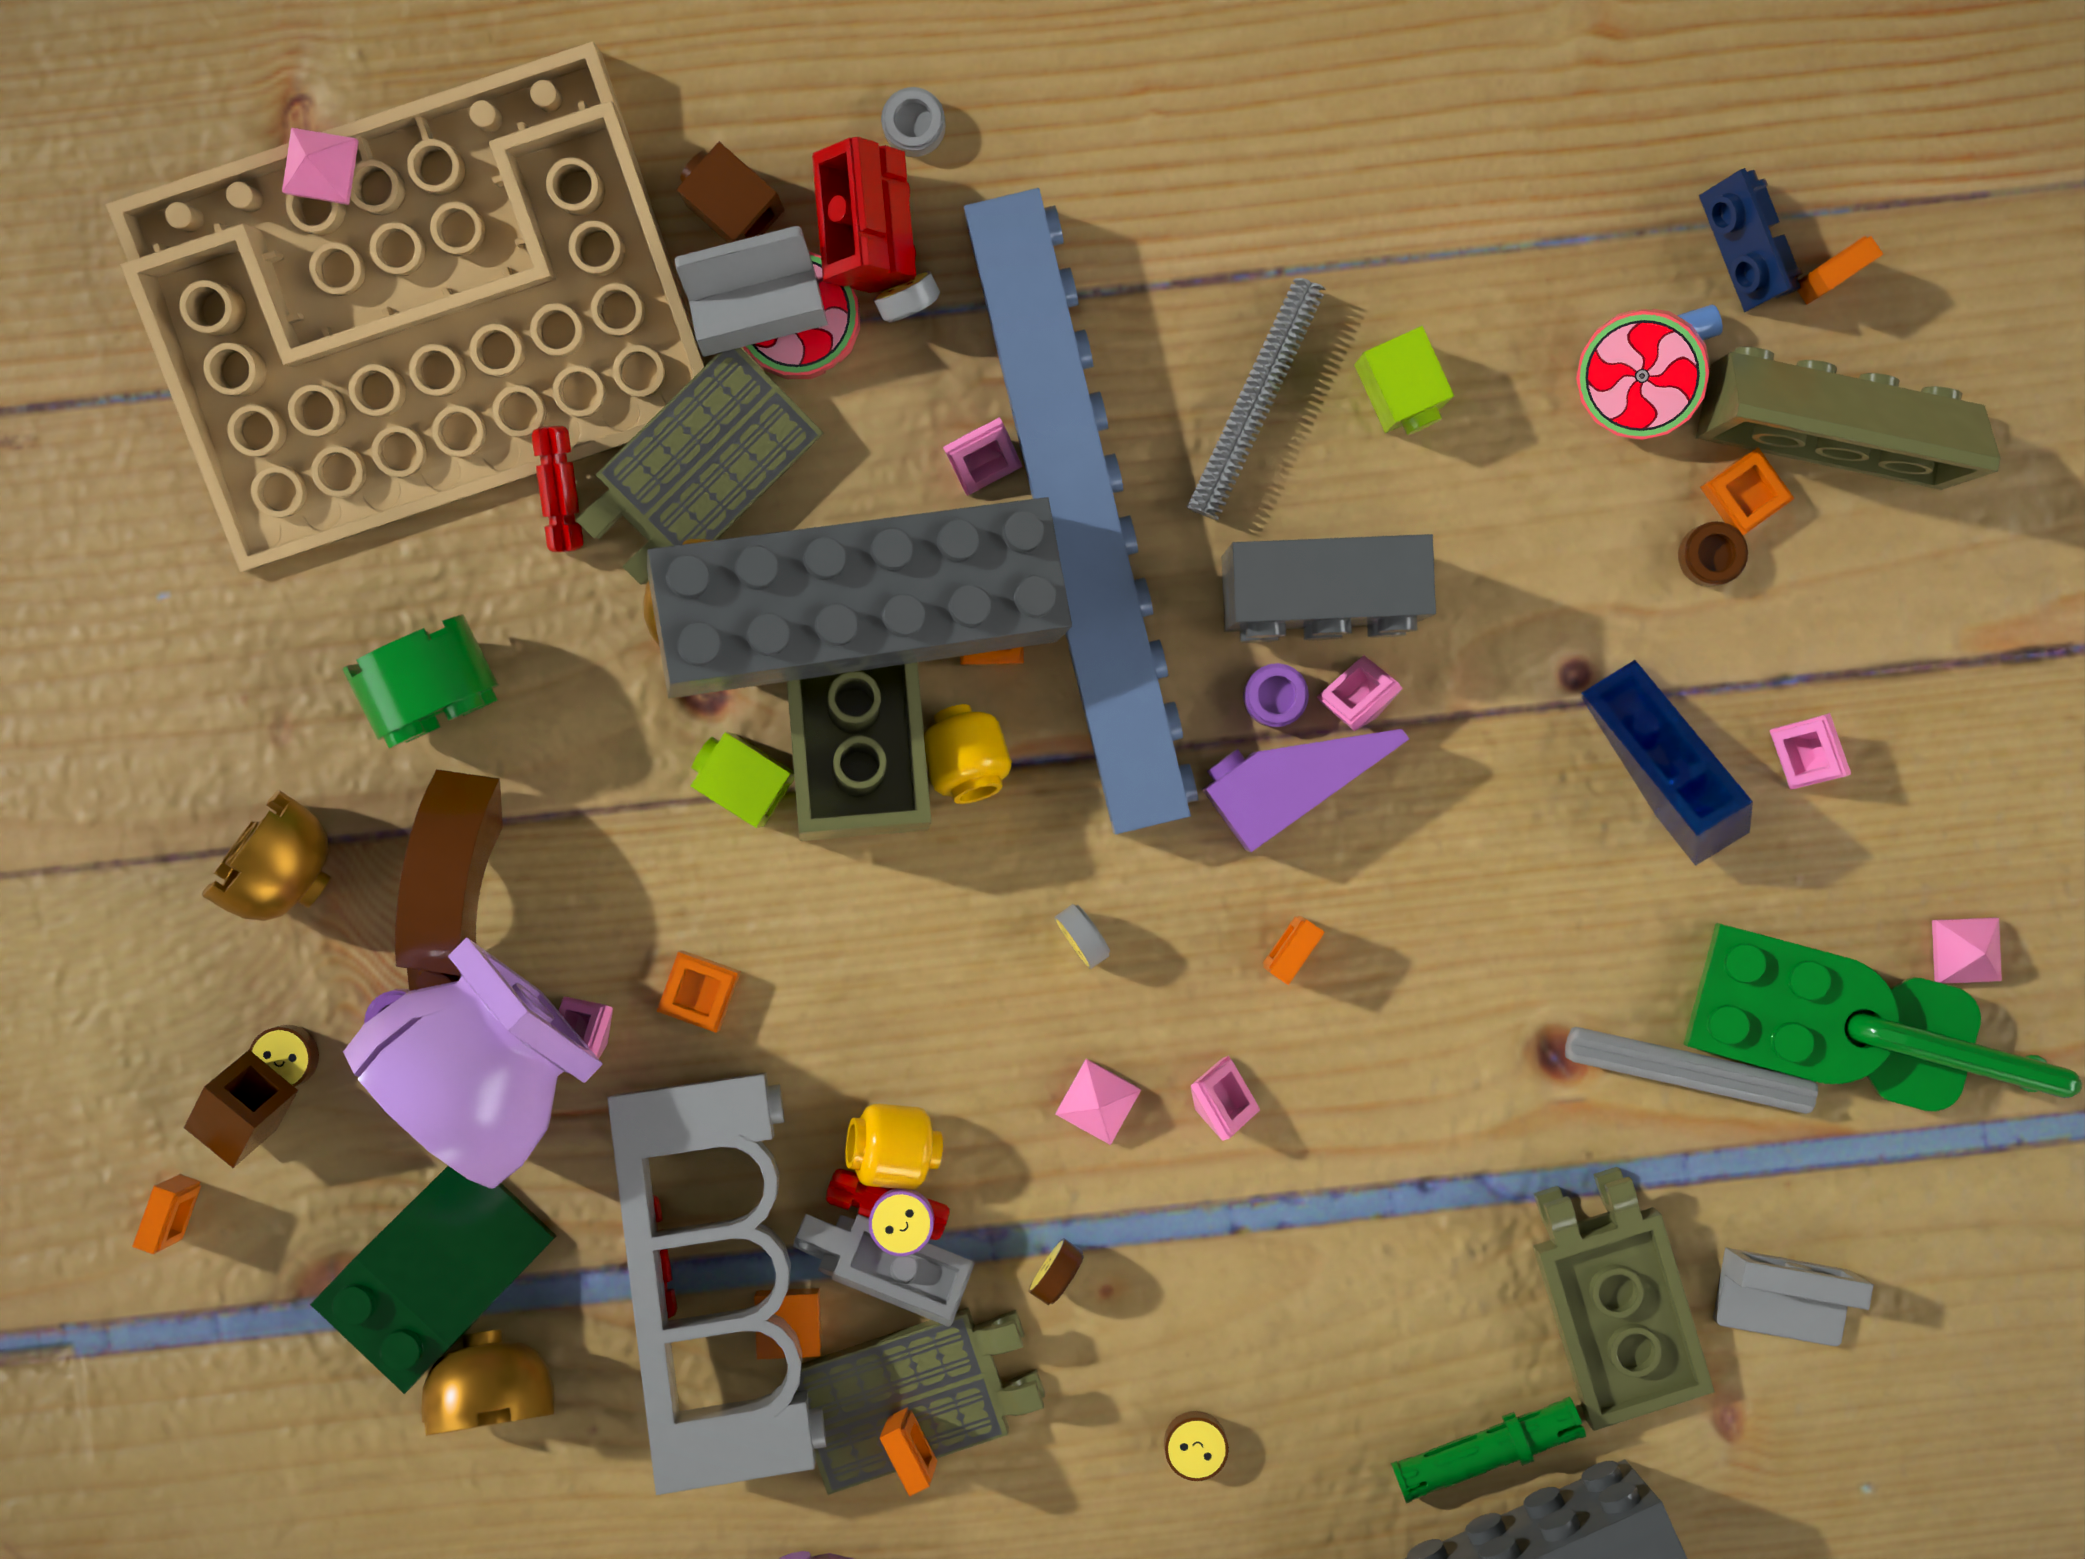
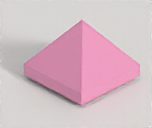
(320, 166)
(982, 456)
(1360, 693)
(1810, 751)
(1966, 950)
(589, 1021)
(1223, 1099)
(1098, 1101)

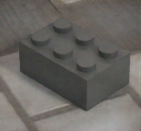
(1328, 586)

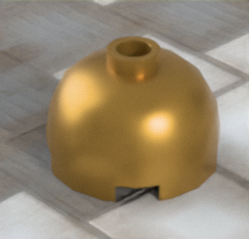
(273, 864)
(486, 1385)

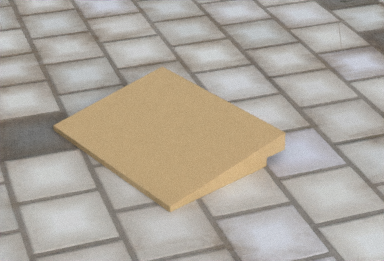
(417, 337)

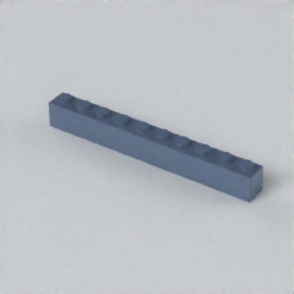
(1065, 461)

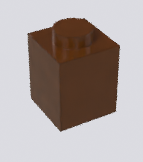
(728, 195)
(240, 1108)

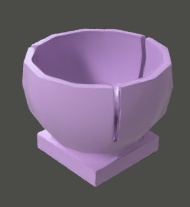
(471, 1065)

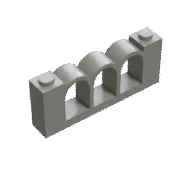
(735, 1438)

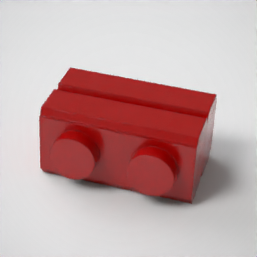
(864, 215)

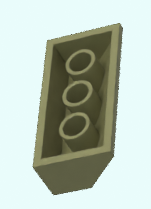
(1846, 420)

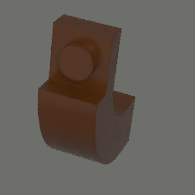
(445, 874)

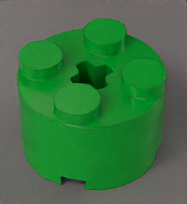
(420, 678)

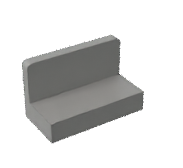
(751, 290)
(1787, 1297)

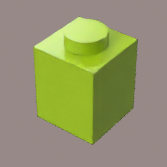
(1405, 382)
(741, 778)

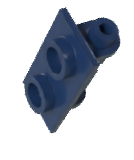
(1740, 221)

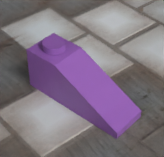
(1280, 785)

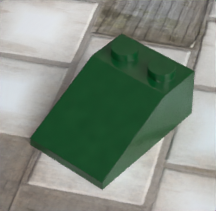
(432, 1274)

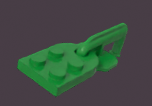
(1842, 1022)

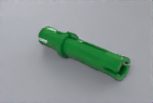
(1489, 1449)

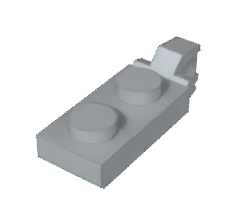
(922, 1282)

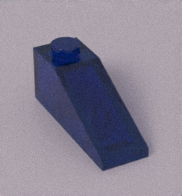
(1670, 763)

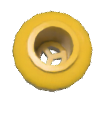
(966, 754)
(893, 1146)

